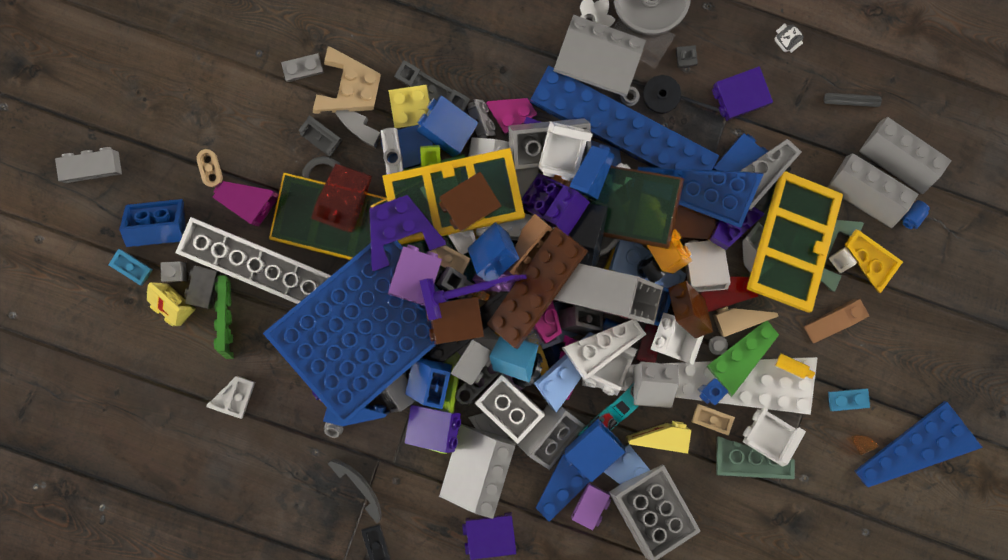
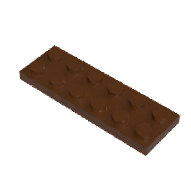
(533, 295)

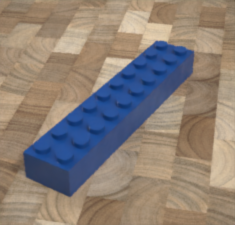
(619, 125)

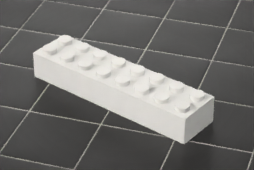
(249, 261)

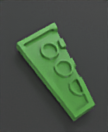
(741, 358)

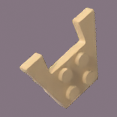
(356, 89)

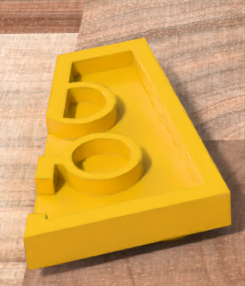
(873, 259)

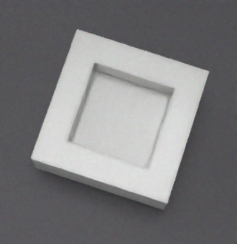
(843, 260)

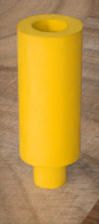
(794, 367)

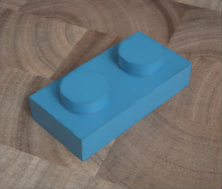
(130, 267)
(849, 399)

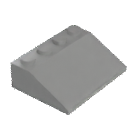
(599, 55)
(477, 470)
(654, 512)

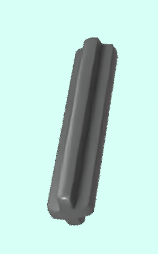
(852, 99)

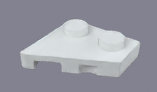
(234, 397)

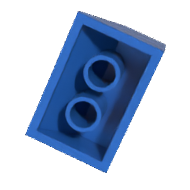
(153, 223)

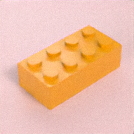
(675, 257)

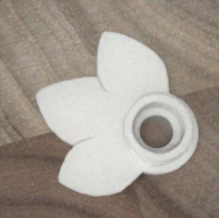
(597, 12)

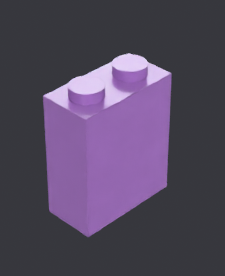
(409, 270)

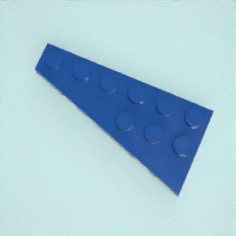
(716, 193)
(928, 442)

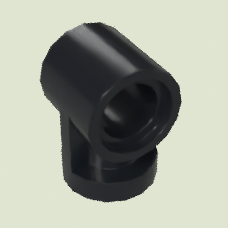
(650, 269)

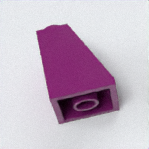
(246, 201)

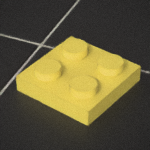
(408, 105)

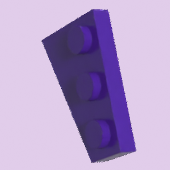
(726, 234)

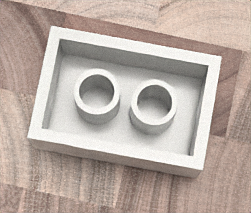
(510, 408)

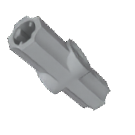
(391, 145)

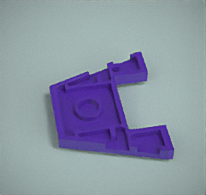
(397, 221)

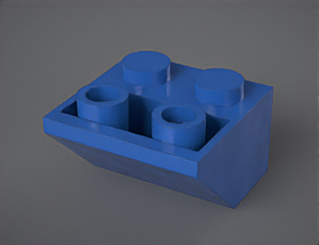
(429, 382)

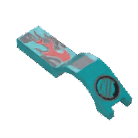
(616, 411)

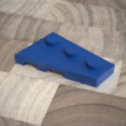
(561, 489)

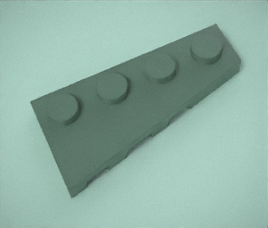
(744, 461)

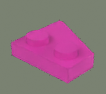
(511, 112)

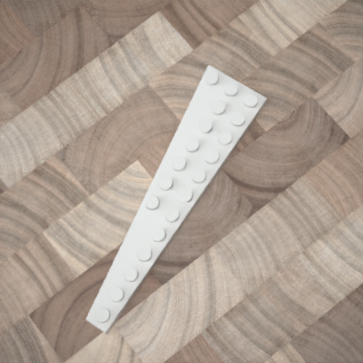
(763, 387)

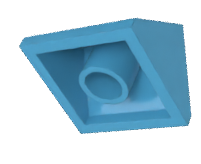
(513, 361)

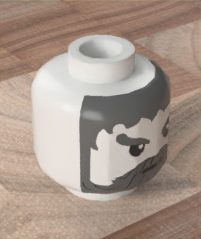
(789, 37)

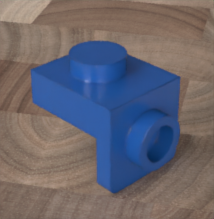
(712, 392)

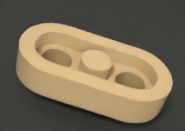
(209, 169)

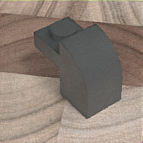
(452, 279)

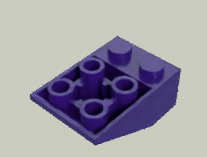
(554, 203)

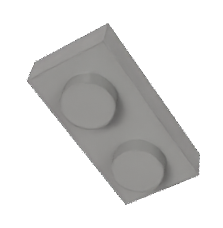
(302, 67)

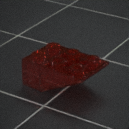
(342, 198)

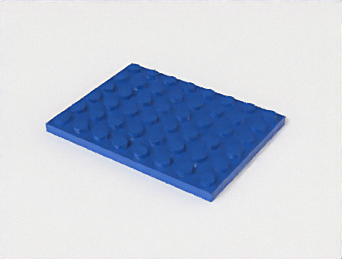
(352, 335)

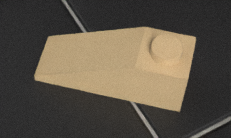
(735, 320)

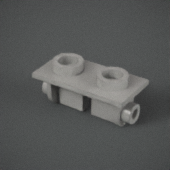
(485, 126)

